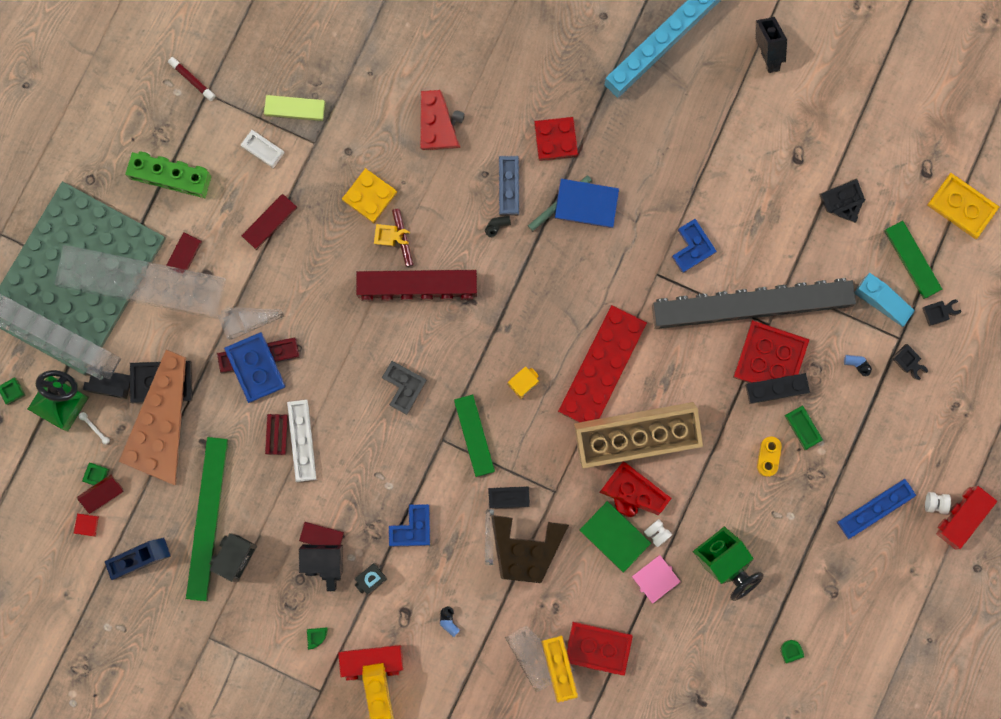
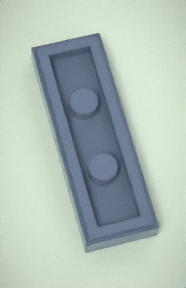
(508, 185)

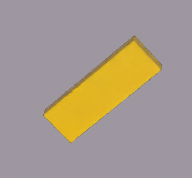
(559, 669)

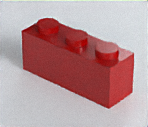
(966, 517)
(352, 661)

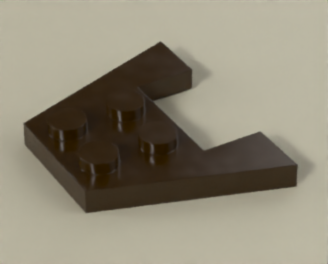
(524, 558)

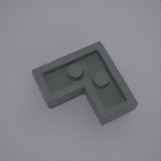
(408, 383)

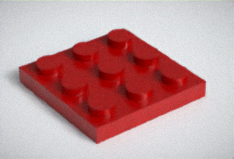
(769, 354)

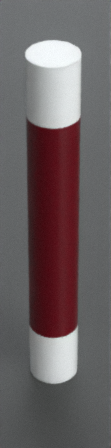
(191, 78)

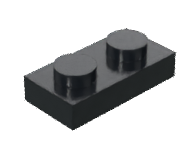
(509, 497)

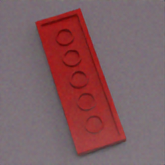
(602, 366)

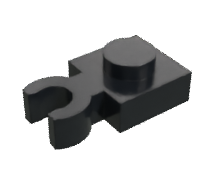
(938, 312)
(908, 360)

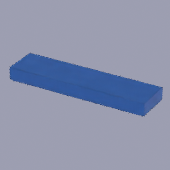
(876, 508)

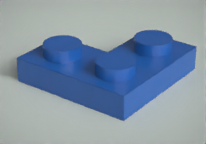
(698, 246)
(417, 531)

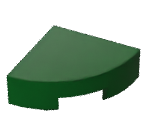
(316, 637)

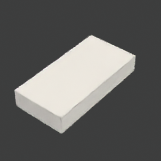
(262, 149)

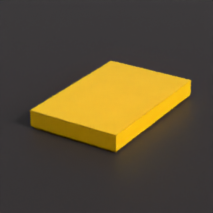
(963, 206)

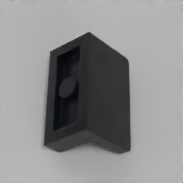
(117, 386)

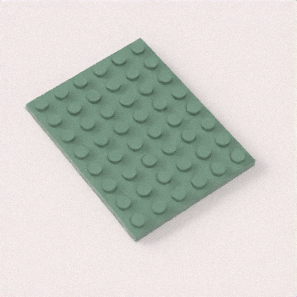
(83, 223)

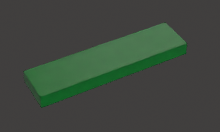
(913, 259)
(474, 435)

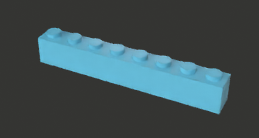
(657, 45)

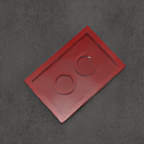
(598, 648)

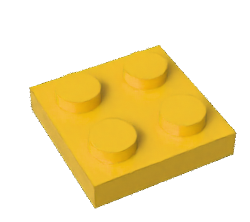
(369, 195)

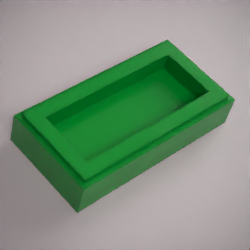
(803, 427)

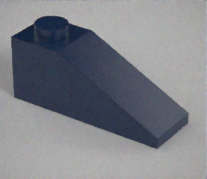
(137, 558)

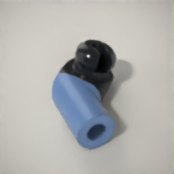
(860, 363)
(446, 621)

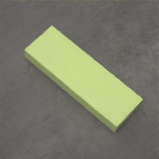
(294, 108)

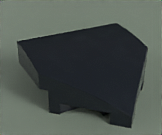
(844, 200)

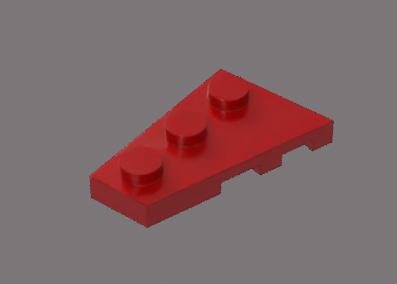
(635, 489)

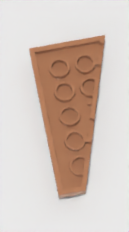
(157, 429)

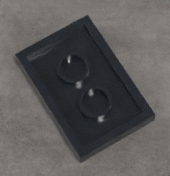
(143, 374)

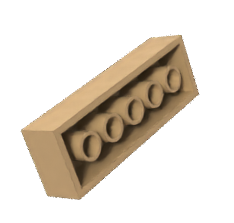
(638, 435)

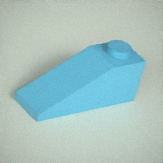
(884, 299)

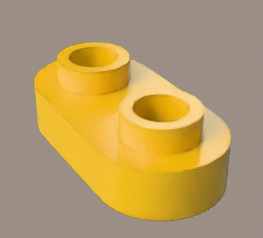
(769, 456)

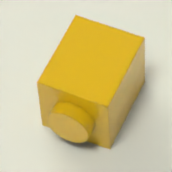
(523, 381)

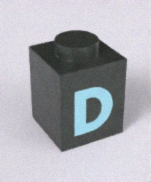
(370, 579)

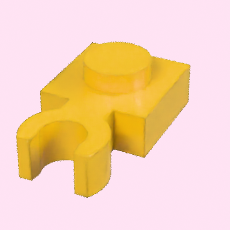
(388, 235)

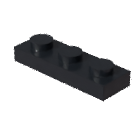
(777, 388)

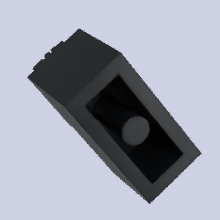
(771, 43)
(323, 560)

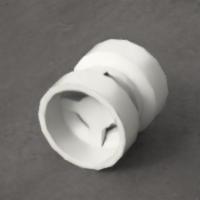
(937, 503)
(661, 536)

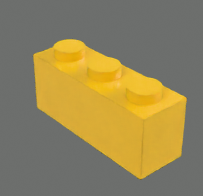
(377, 692)

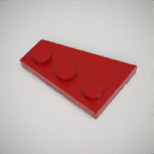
(436, 125)

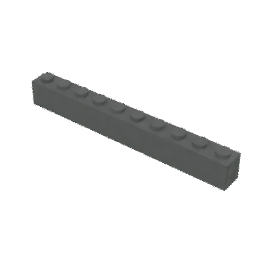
(753, 304)

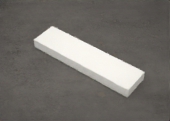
(301, 441)

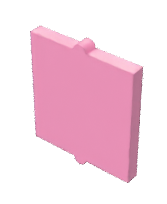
(656, 579)

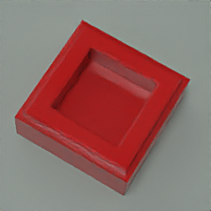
(86, 525)

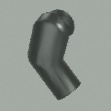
(495, 224)

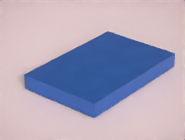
(586, 203)
(255, 367)

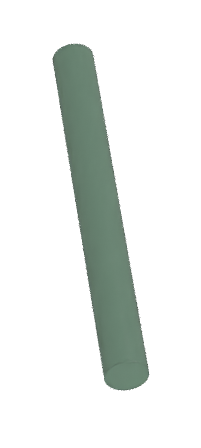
(550, 211)

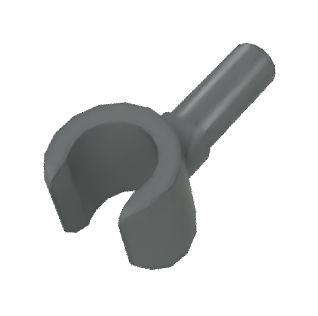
(457, 116)

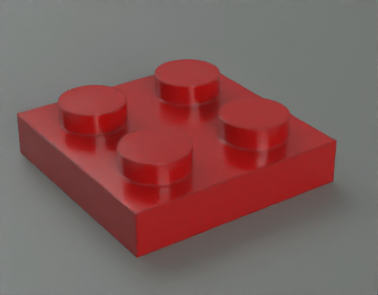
(556, 138)

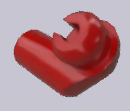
(625, 509)

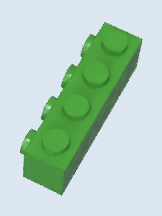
(168, 175)

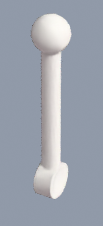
(83, 416)

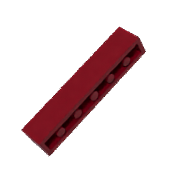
(416, 284)

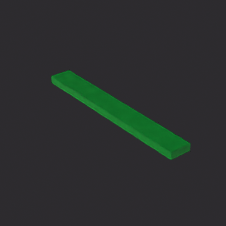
(207, 519)

